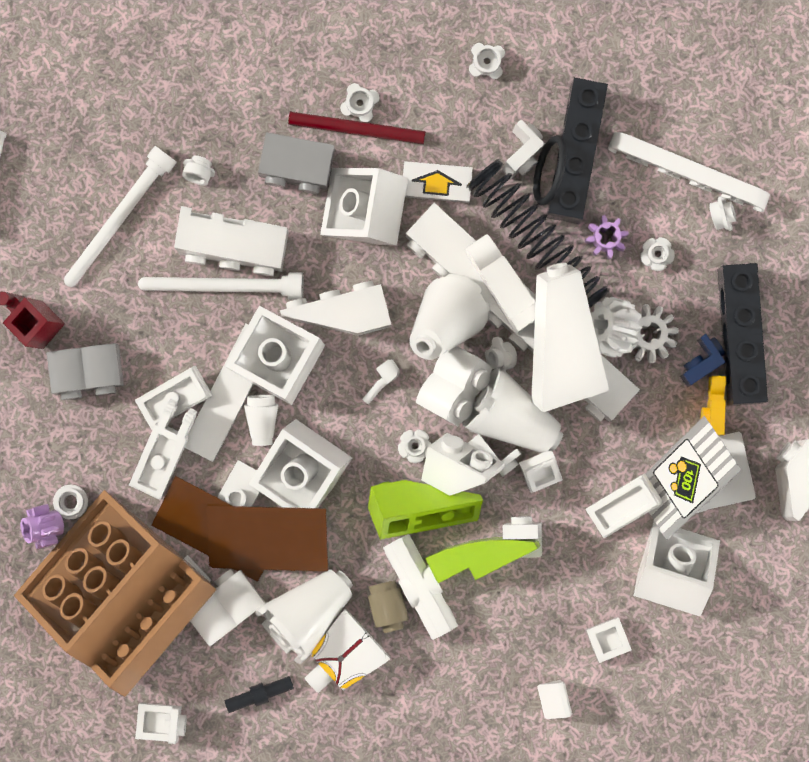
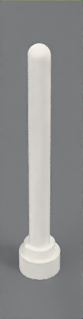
(157, 165)
(287, 285)

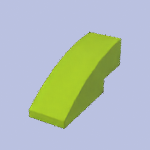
(478, 555)

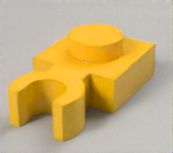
(716, 404)

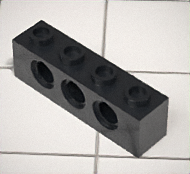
(580, 137)
(742, 334)

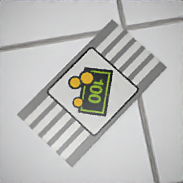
(690, 476)

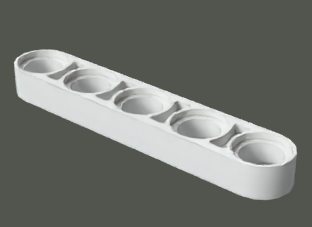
(698, 174)

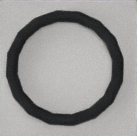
(560, 170)

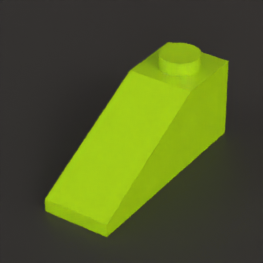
(417, 507)

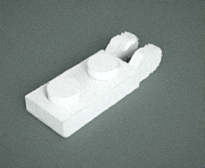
(162, 453)

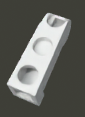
(502, 283)

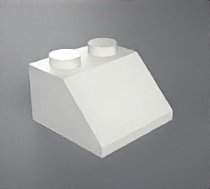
(364, 205)
(275, 355)
(300, 468)
(793, 479)
(678, 570)

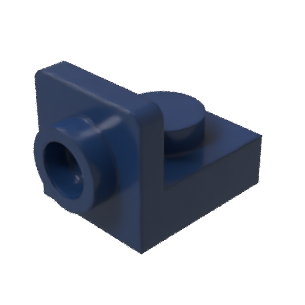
(698, 367)

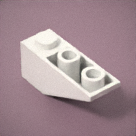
(351, 312)

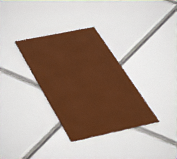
(185, 517)
(267, 538)

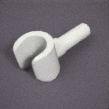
(388, 372)

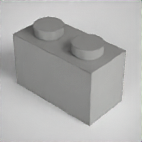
(296, 162)

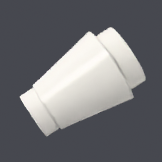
(261, 418)

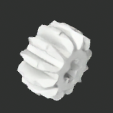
(615, 326)
(662, 335)

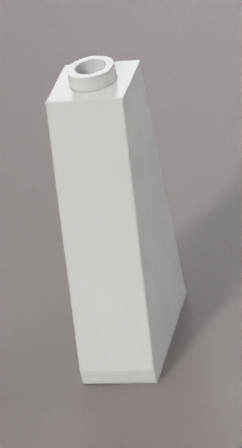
(565, 341)

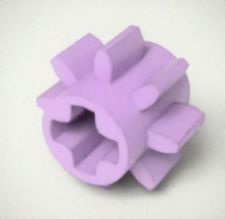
(617, 235)
(42, 526)

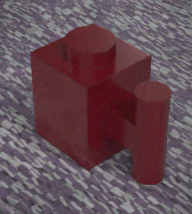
(30, 320)

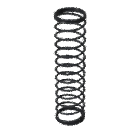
(483, 177)

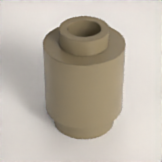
(387, 606)

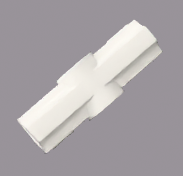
(420, 587)

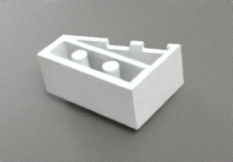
(231, 242)

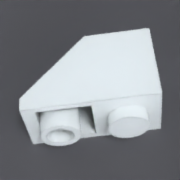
(458, 466)

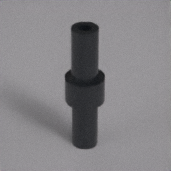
(259, 694)

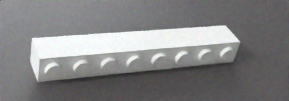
(445, 244)

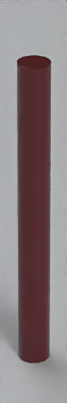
(356, 128)

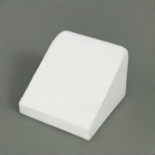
(554, 700)

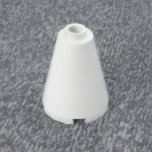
(448, 316)
(508, 414)
(306, 612)

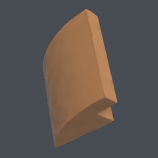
(114, 593)

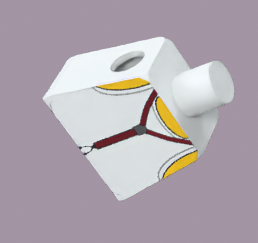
(345, 654)

